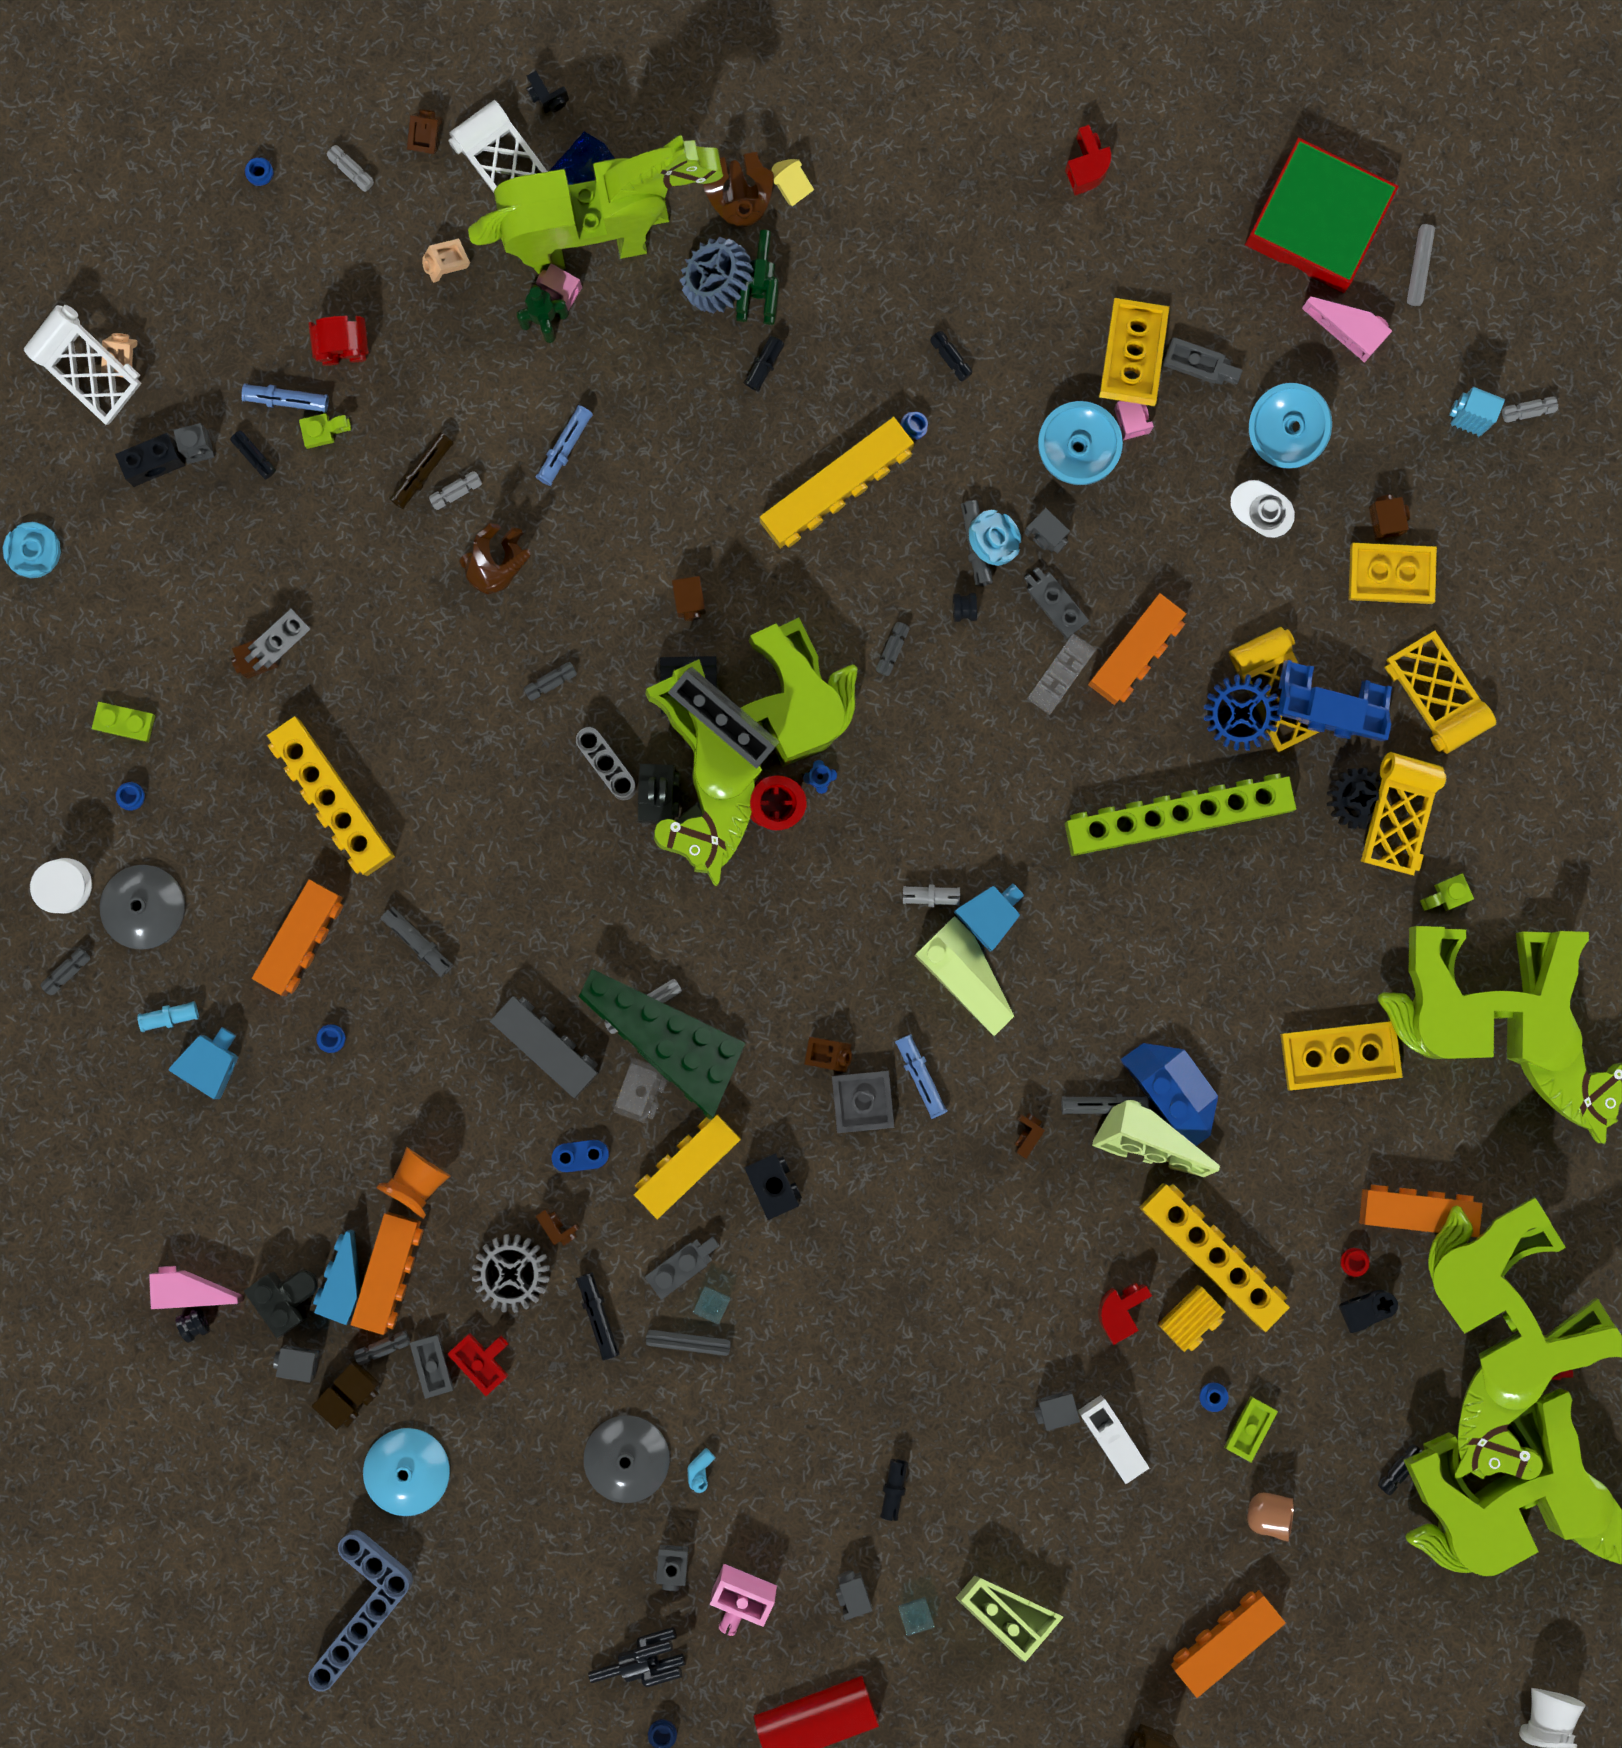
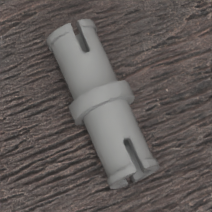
(931, 895)

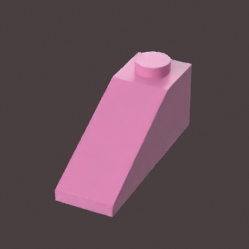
(1353, 327)
(184, 1289)

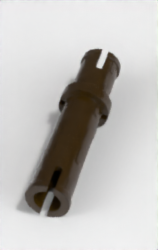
(423, 468)

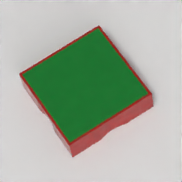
(1321, 215)

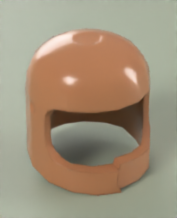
(1271, 1515)

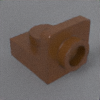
(423, 131)
(828, 1054)
(1027, 1141)
(551, 1224)

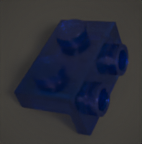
(580, 158)

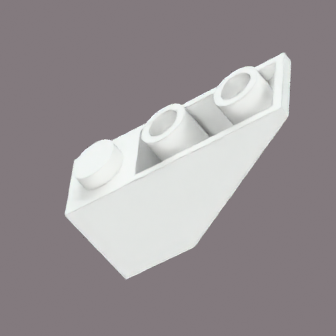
(1113, 1439)

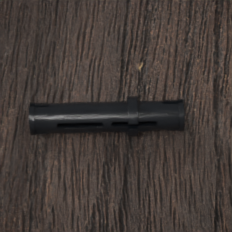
(594, 1306)

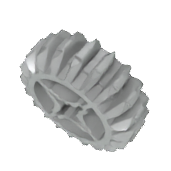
(520, 1282)

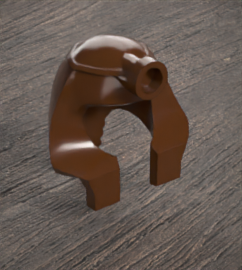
(741, 203)
(483, 571)

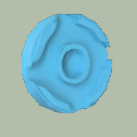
(994, 537)
(39, 546)

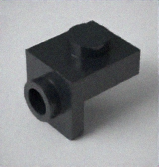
(538, 92)

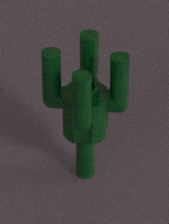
(763, 284)
(541, 311)

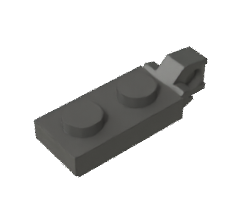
(1200, 362)
(681, 1267)

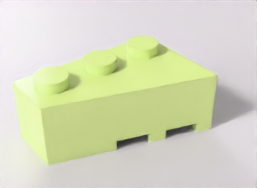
(1009, 1617)

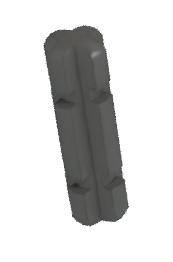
(892, 649)
(550, 681)
(65, 971)
(382, 1347)

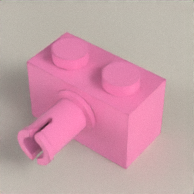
(741, 1597)

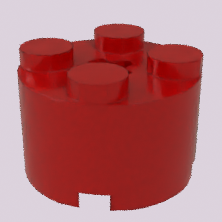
(338, 339)

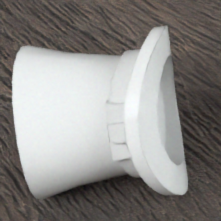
(61, 885)
(1551, 1720)

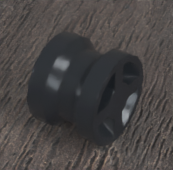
(964, 607)
(192, 1324)

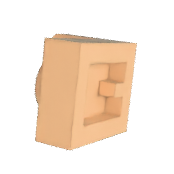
(444, 258)
(121, 348)

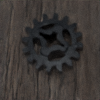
(1354, 788)

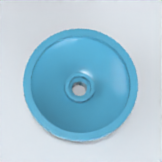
(1273, 420)
(1081, 424)
(422, 1460)

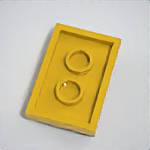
(1392, 573)

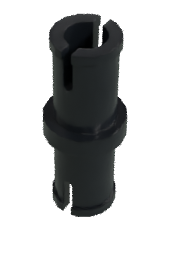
(894, 1489)

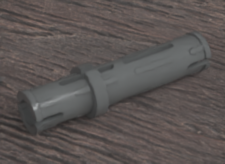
(981, 569)
(422, 947)
(1070, 1104)

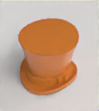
(414, 1181)

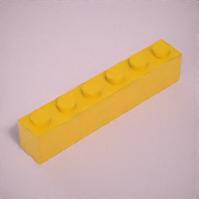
(836, 483)

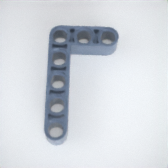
(367, 1614)

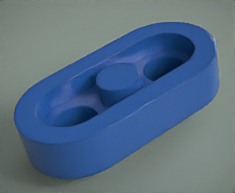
(580, 1155)

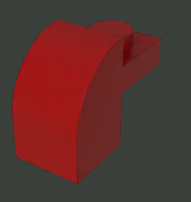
(1091, 168)
(1114, 1314)

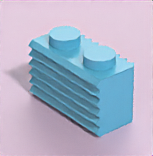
(1476, 411)

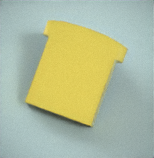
(791, 180)

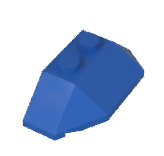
(1174, 1088)

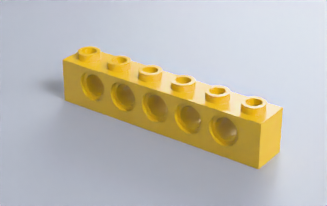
(282, 742)
(1272, 1304)

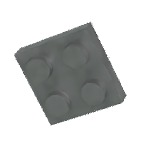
(863, 1102)

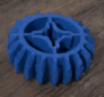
(1260, 730)

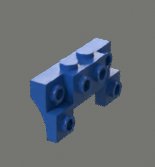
(1332, 710)

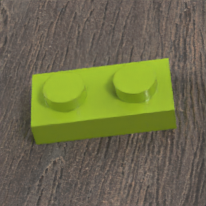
(123, 721)
(1250, 1429)

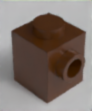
(1389, 517)

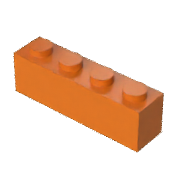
(1137, 648)
(297, 938)
(1414, 1211)
(386, 1273)
(1227, 1643)

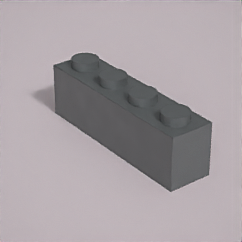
(723, 717)
(544, 1047)

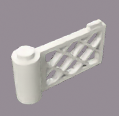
(481, 132)
(58, 336)

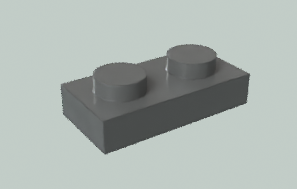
(431, 1366)

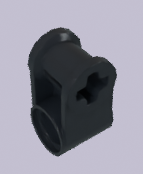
(1363, 1310)

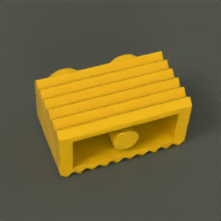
(1192, 1318)

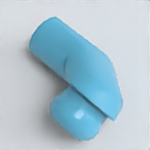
(697, 1471)

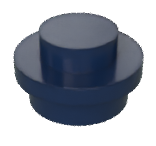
(662, 1734)

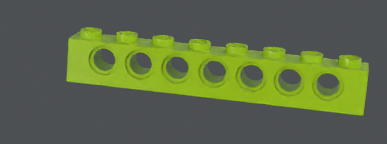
(1279, 802)

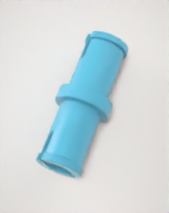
(168, 1016)

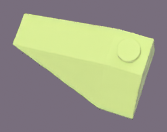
(963, 969)
(1144, 1133)

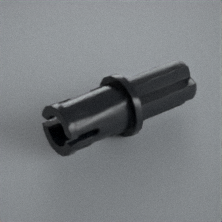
(764, 363)

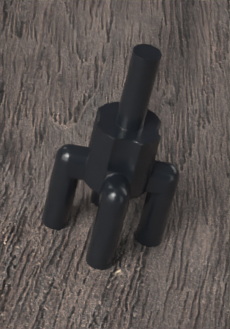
(643, 1661)

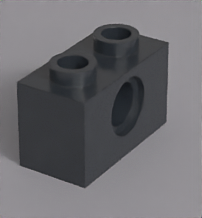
(150, 459)
(773, 1203)

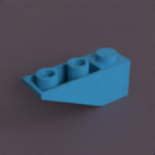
(343, 1285)

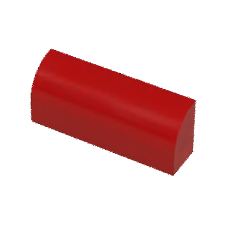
(819, 1718)

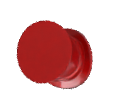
(777, 803)

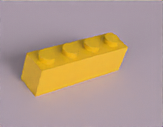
(686, 1167)

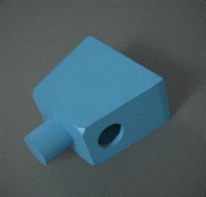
(991, 914)
(207, 1063)

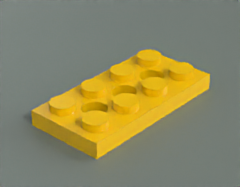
(1146, 365)
(1329, 1072)

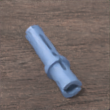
(272, 396)
(548, 472)
(921, 1076)

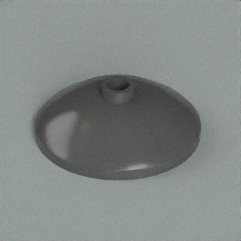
(160, 911)
(628, 1438)

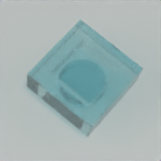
(711, 1305)
(916, 1616)

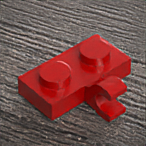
(480, 1363)

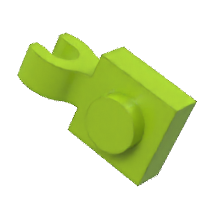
(320, 431)
(1449, 893)

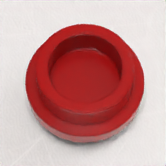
(1354, 1262)

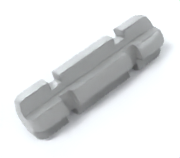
(350, 168)
(1530, 409)
(455, 490)

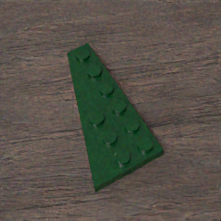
(675, 1044)

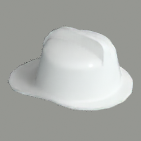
(1262, 508)

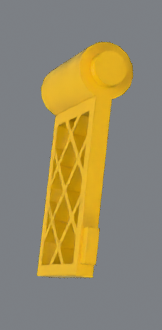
(1259, 656)
(1460, 724)
(1417, 779)

